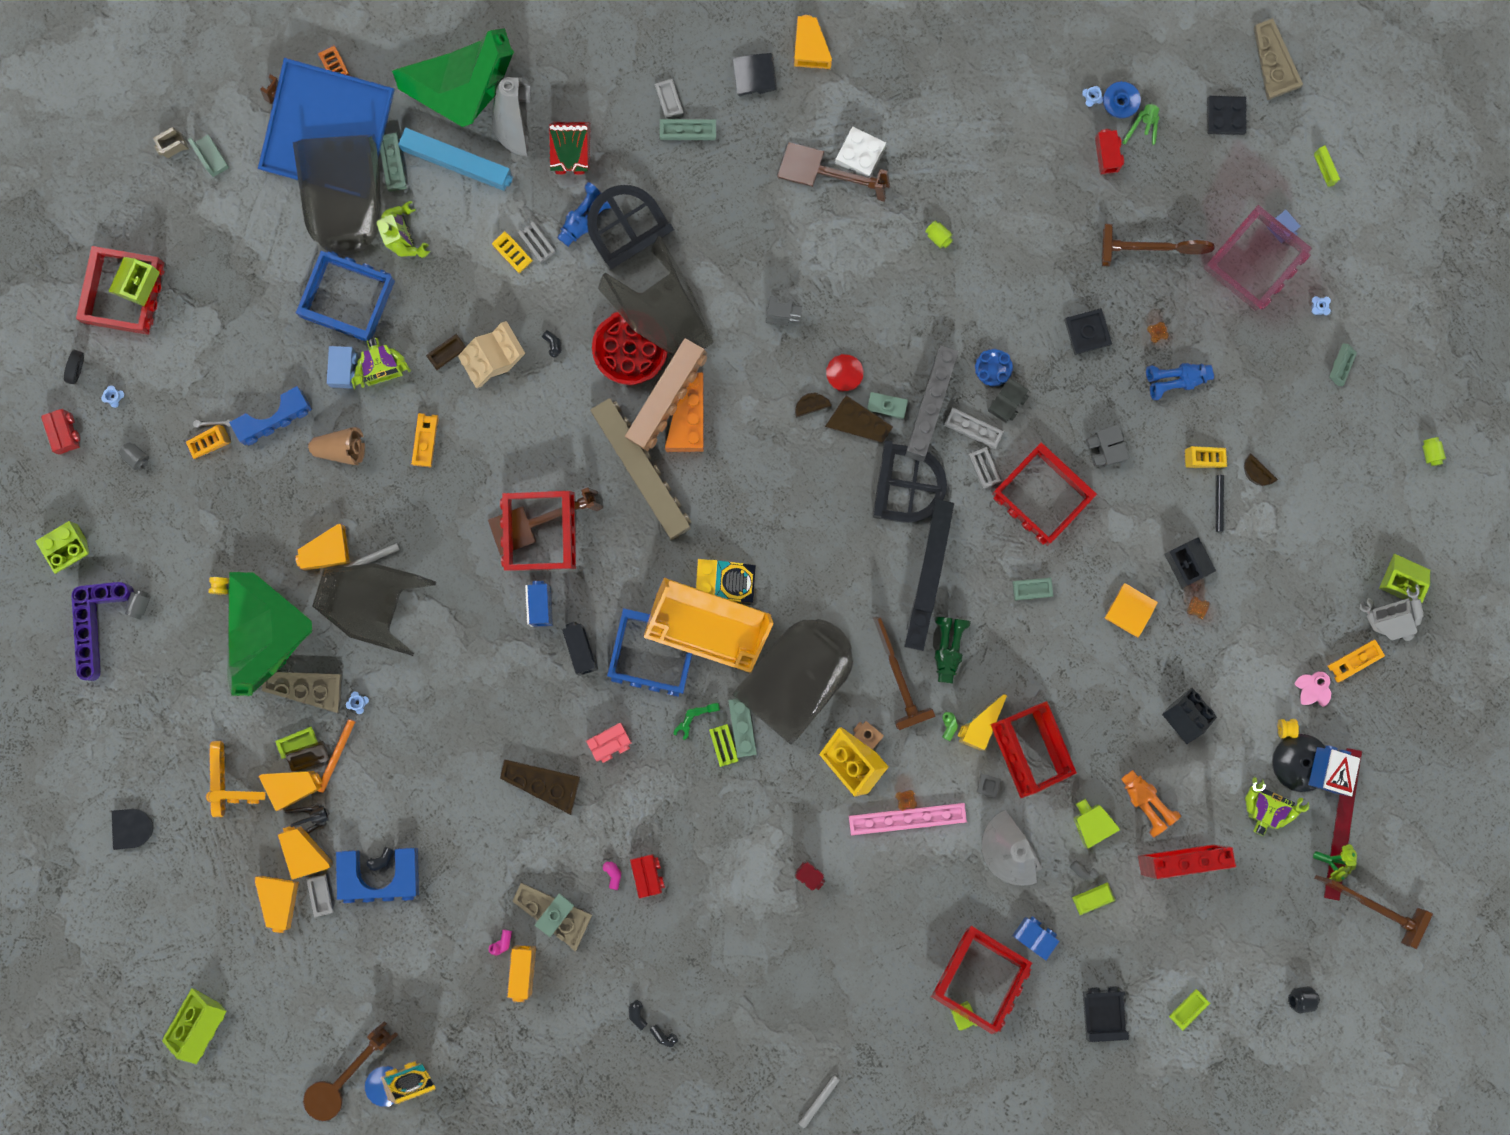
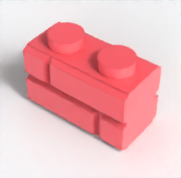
(609, 742)

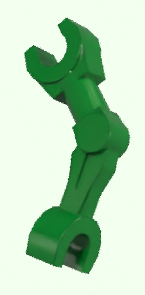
(691, 713)

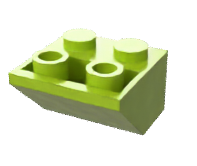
(134, 280)
(63, 546)
(1405, 573)

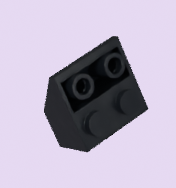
(1190, 562)
(1189, 716)

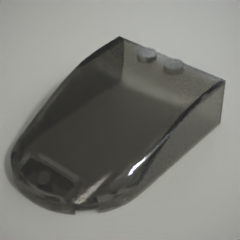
(339, 190)
(797, 677)

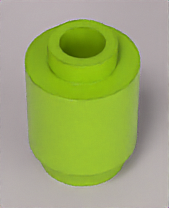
(939, 234)
(1433, 451)

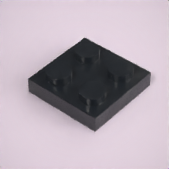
(1226, 115)
(1088, 331)

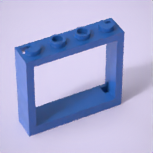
(324, 258)
(635, 681)

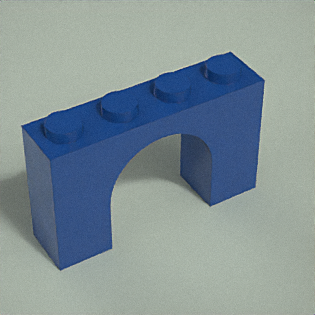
(352, 886)

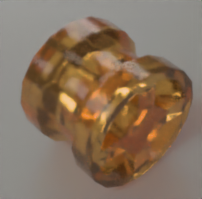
(1198, 607)

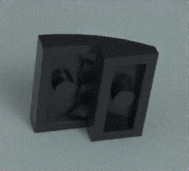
(755, 74)

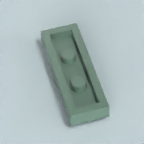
(687, 129)
(392, 163)
(742, 729)

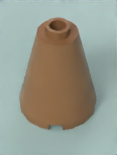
(339, 446)

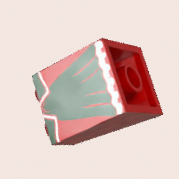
(570, 147)

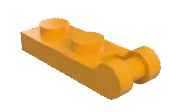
(424, 440)
(1356, 660)
(234, 796)

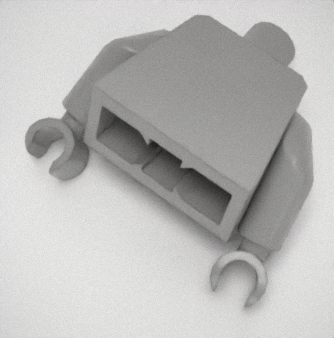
(1396, 619)

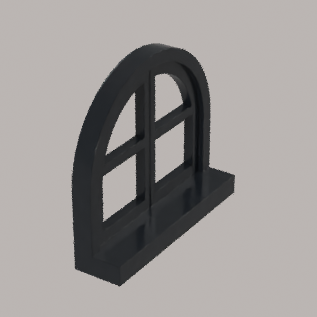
(637, 243)
(886, 481)

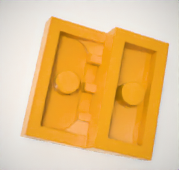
(1131, 610)

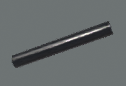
(1219, 503)

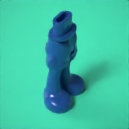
(575, 222)
(1189, 374)

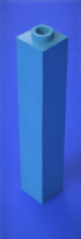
(455, 159)

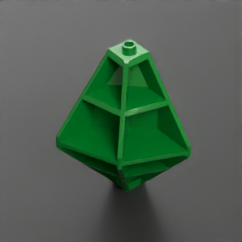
(460, 81)
(260, 632)

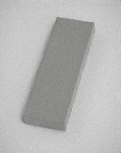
(973, 428)

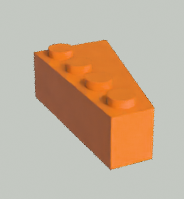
(687, 424)

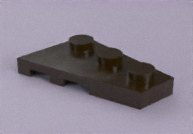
(859, 421)

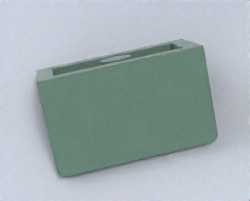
(209, 155)

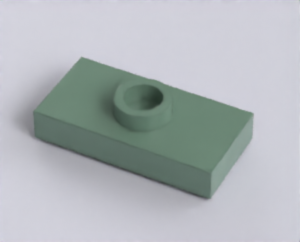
(1342, 364)
(887, 405)
(1032, 589)
(554, 915)

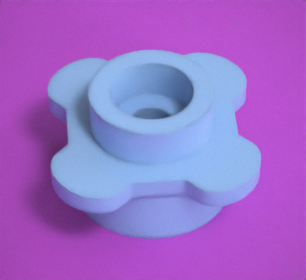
(1092, 91)
(1316, 309)
(106, 397)
(351, 704)

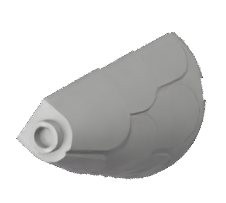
(507, 114)
(1008, 851)

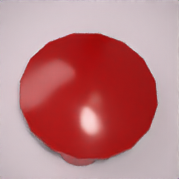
(844, 372)

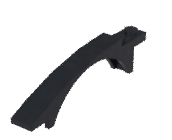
(930, 575)

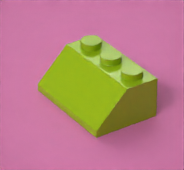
(193, 1026)

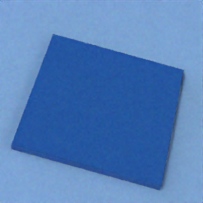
(320, 105)

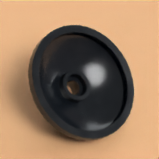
(1289, 759)

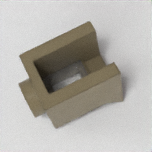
(170, 143)

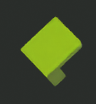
(961, 1022)

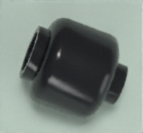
(1304, 999)

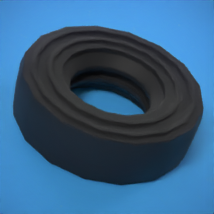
(73, 367)

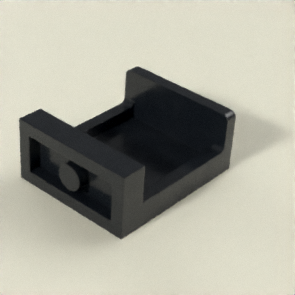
(1105, 1014)

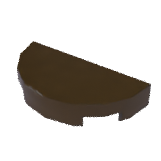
(811, 403)
(1257, 472)

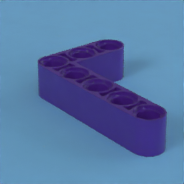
(90, 623)

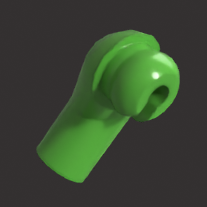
(951, 725)

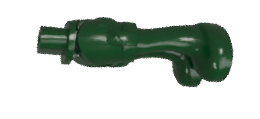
(949, 659)

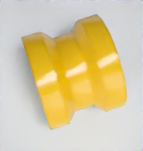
(218, 585)
(1288, 728)

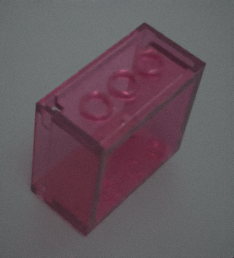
(1303, 255)

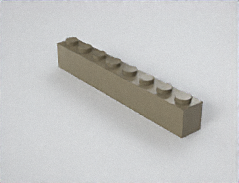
(641, 470)

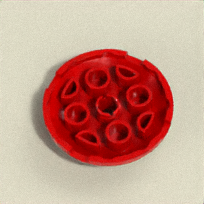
(615, 362)

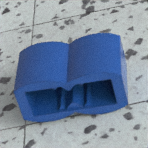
(1036, 938)

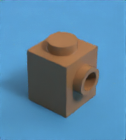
(867, 734)

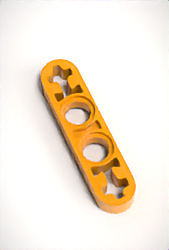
(217, 776)

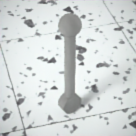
(198, 424)

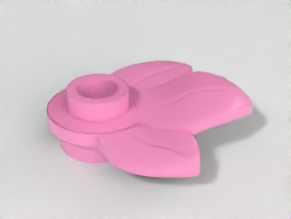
(1312, 691)

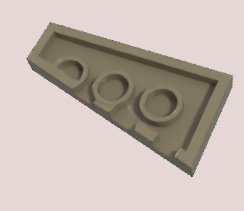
(1276, 63)
(307, 688)
(537, 902)

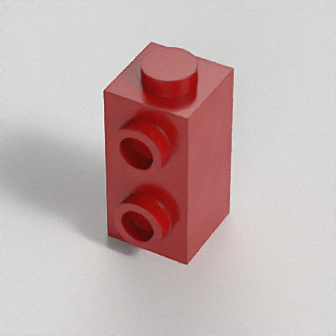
(1108, 151)

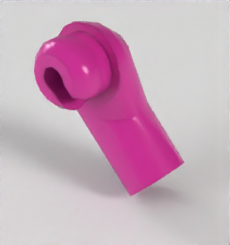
(615, 874)
(501, 945)

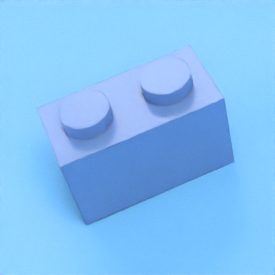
(341, 366)

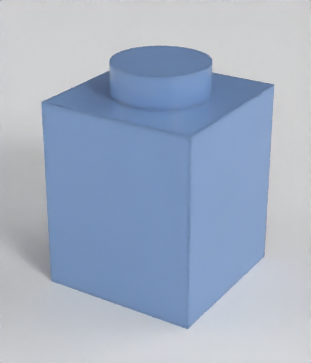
(1288, 221)

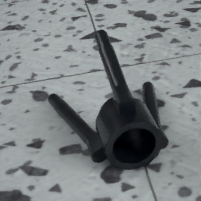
(317, 816)

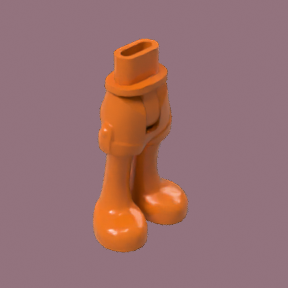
(1143, 793)

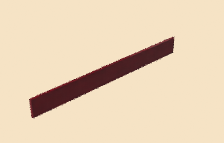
(1342, 829)

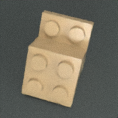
(491, 354)

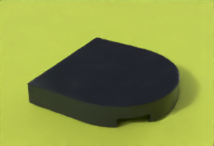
(130, 828)

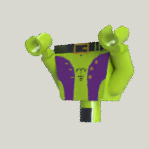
(396, 232)
(378, 364)
(1270, 808)

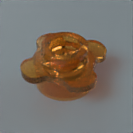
(1158, 327)
(909, 795)

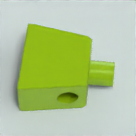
(1093, 824)

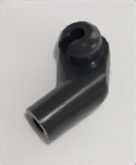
(555, 343)
(380, 862)
(634, 1014)
(661, 1038)

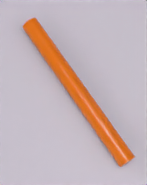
(336, 754)

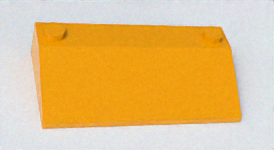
(708, 625)

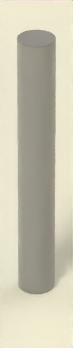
(375, 556)
(819, 1101)

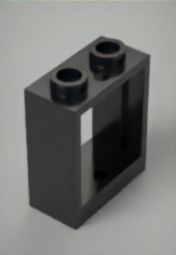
(579, 649)

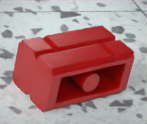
(61, 431)
(647, 876)

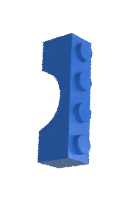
(292, 405)

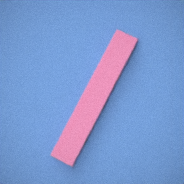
(907, 819)

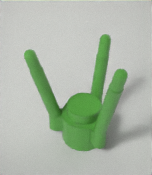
(1149, 116)

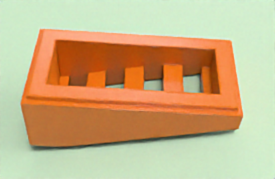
(339, 61)

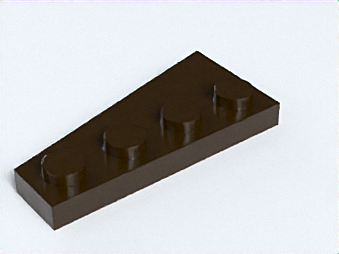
(548, 785)

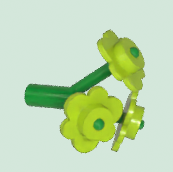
(1348, 858)

